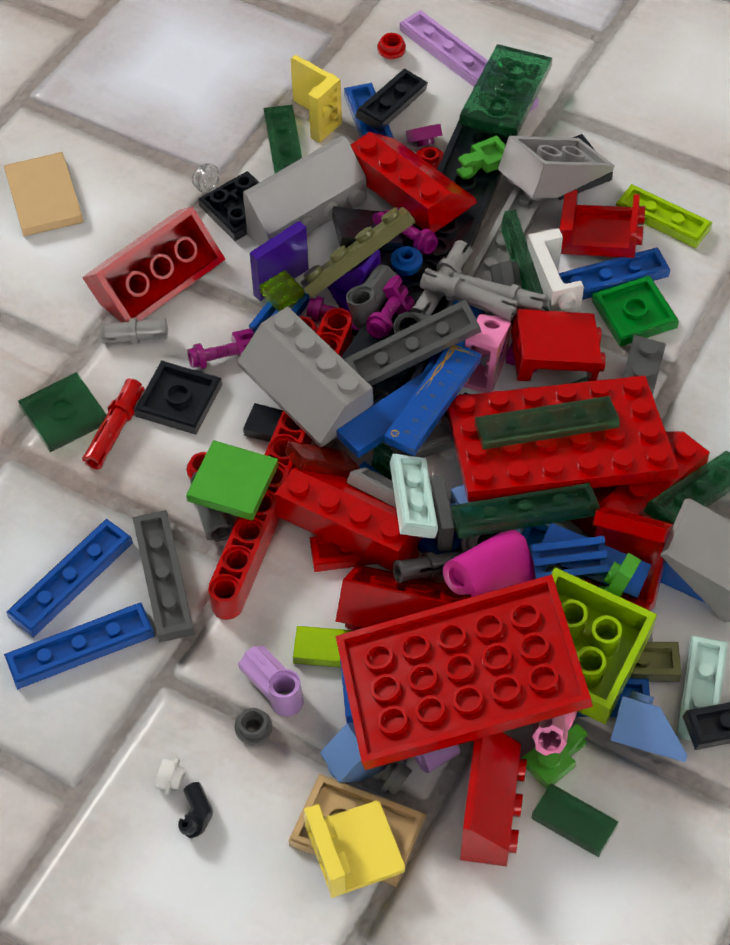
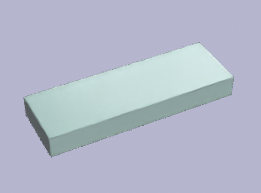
(413, 496)
(702, 677)

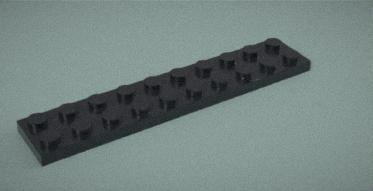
(466, 225)

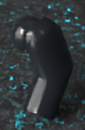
(199, 813)

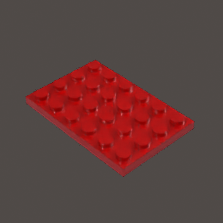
(603, 458)
(461, 672)

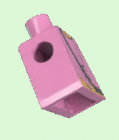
(493, 343)

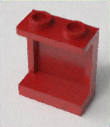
(601, 229)
(556, 343)
(642, 539)

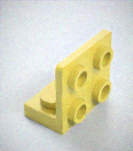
(319, 94)
(353, 847)

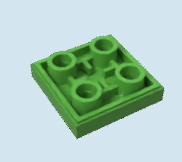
(232, 480)

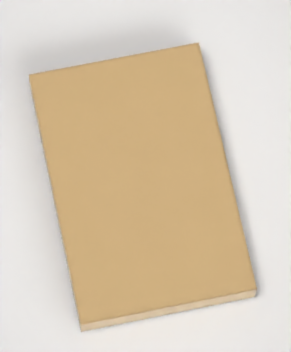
(43, 194)
(340, 797)

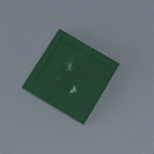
(63, 412)

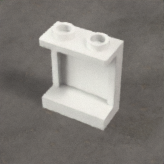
(546, 253)

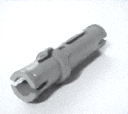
(452, 263)
(475, 296)
(526, 299)

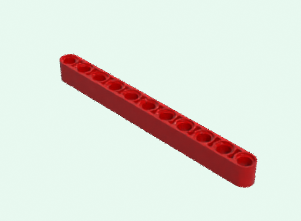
(338, 334)

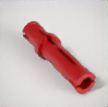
(119, 412)

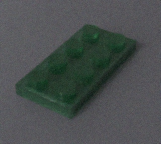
(505, 91)

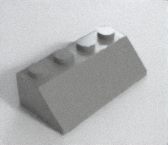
(305, 192)
(305, 376)

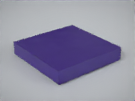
(282, 252)

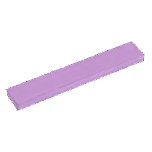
(446, 47)

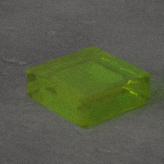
(282, 290)

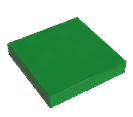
(634, 310)

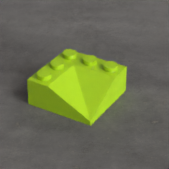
(606, 636)

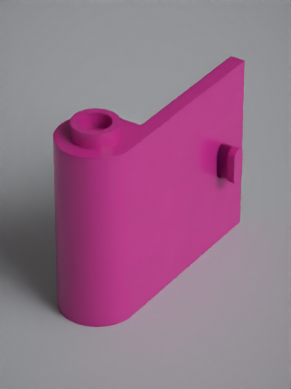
(491, 565)

